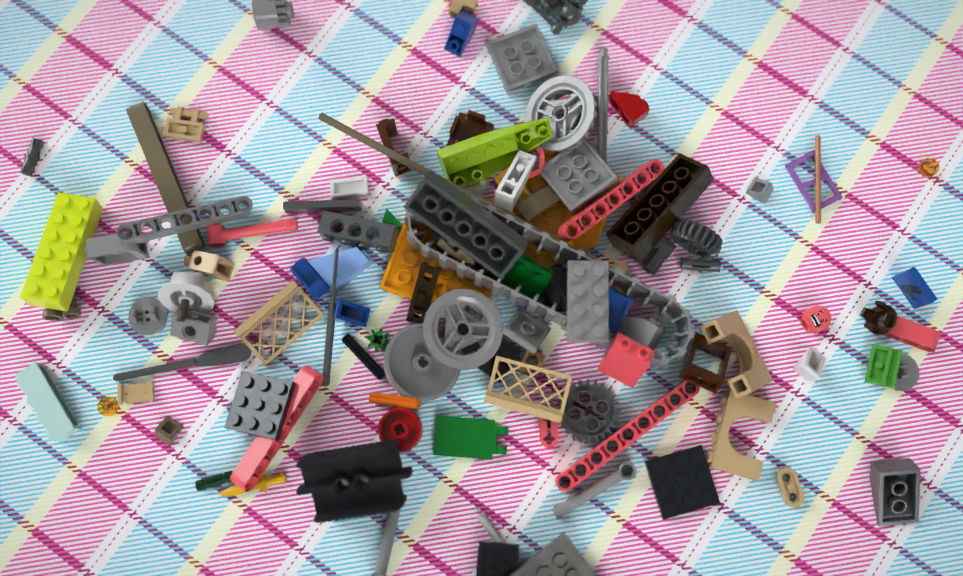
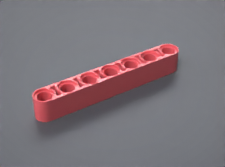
(603, 202)
(263, 449)

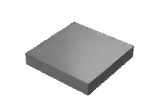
(526, 330)

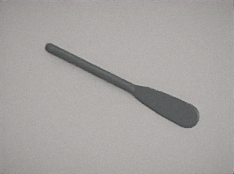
(330, 328)
(221, 356)

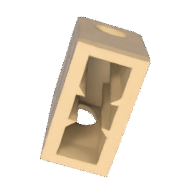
(210, 265)

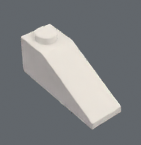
(514, 181)

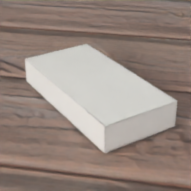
(349, 187)

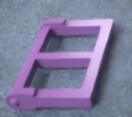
(802, 187)

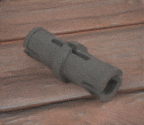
(32, 157)
(700, 265)

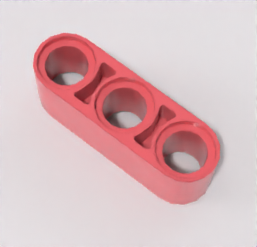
(914, 334)

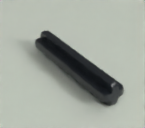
(363, 356)

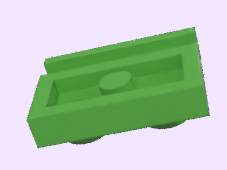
(883, 366)

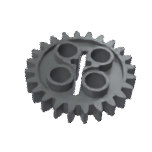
(597, 394)

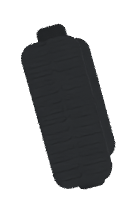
(335, 501)

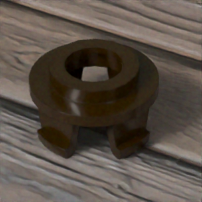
(872, 317)

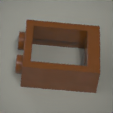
(693, 373)

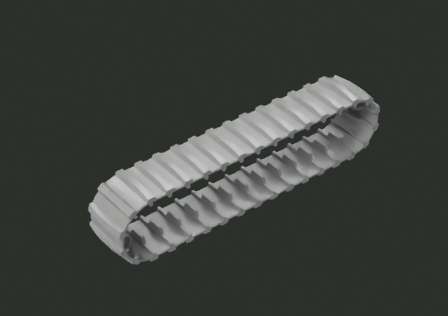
(560, 250)

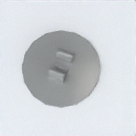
(907, 373)

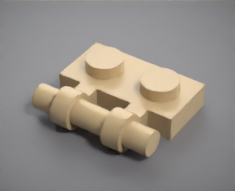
(185, 130)

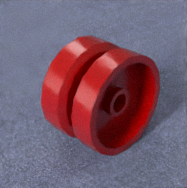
(396, 418)

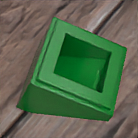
(390, 219)

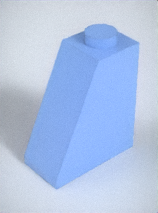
(350, 265)

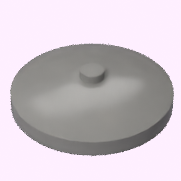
(414, 369)

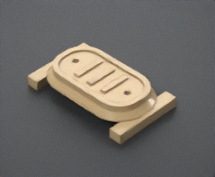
(135, 393)

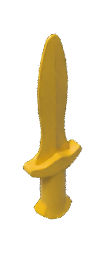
(263, 483)

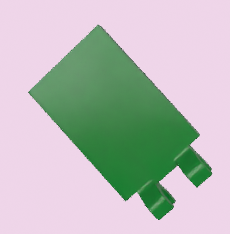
(467, 437)

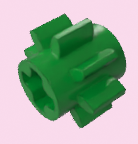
(378, 334)

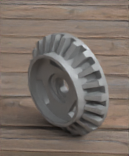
(545, 105)
(486, 331)

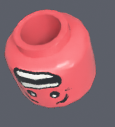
(815, 319)

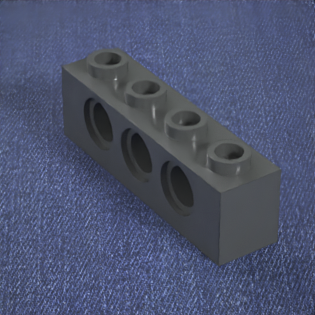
(332, 221)

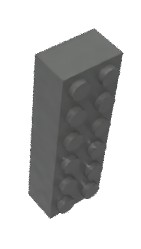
(466, 224)

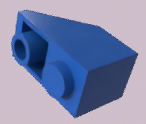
(461, 33)

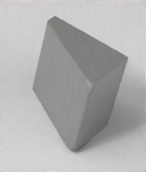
(760, 190)

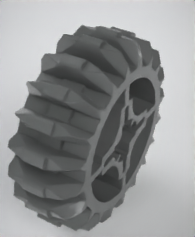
(696, 238)

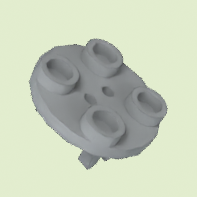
(157, 315)

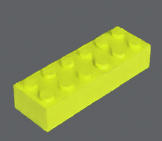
(61, 252)

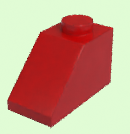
(629, 107)

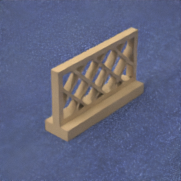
(266, 311)
(520, 404)

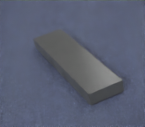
(319, 205)

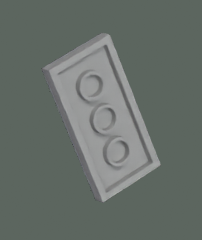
(587, 301)

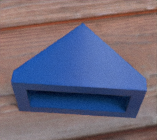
(351, 313)

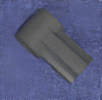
(657, 256)

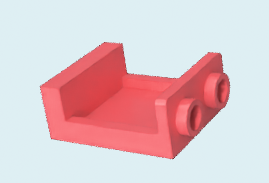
(626, 360)

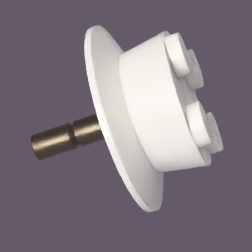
(186, 292)

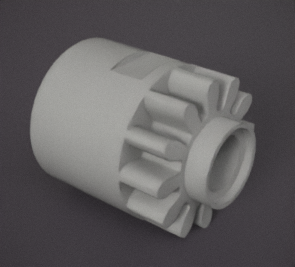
(272, 13)

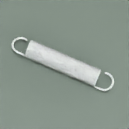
(489, 527)

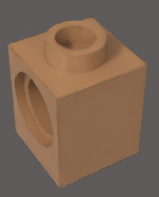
(540, 358)

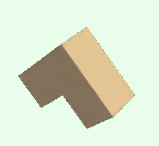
(458, 6)

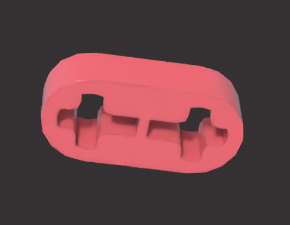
(553, 432)

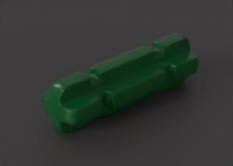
(213, 481)

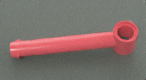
(218, 235)

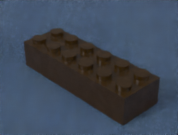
(660, 207)

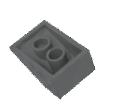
(895, 491)

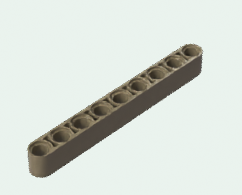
(163, 172)

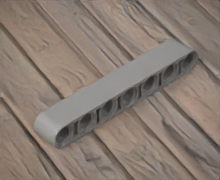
(178, 226)

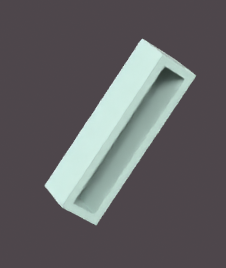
(47, 402)

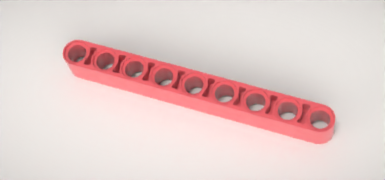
(621, 443)

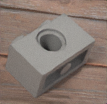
(196, 328)

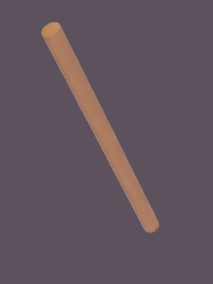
(818, 179)

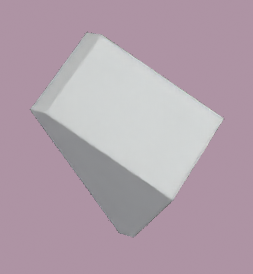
(810, 364)

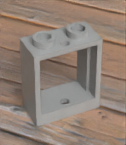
(108, 251)

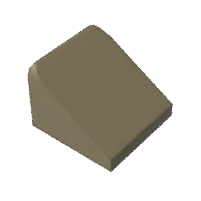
(168, 430)

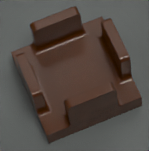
(468, 126)

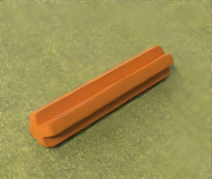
(394, 400)

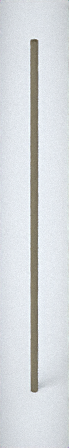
(421, 169)

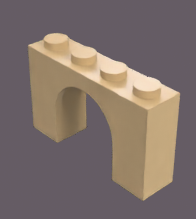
(752, 370)
(722, 455)

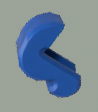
(309, 278)

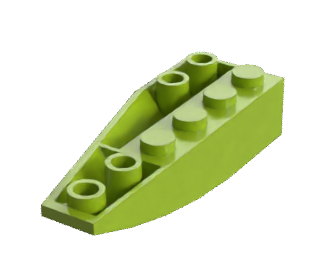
(490, 152)

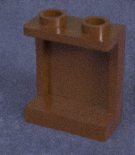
(387, 129)

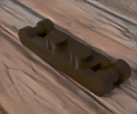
(423, 292)

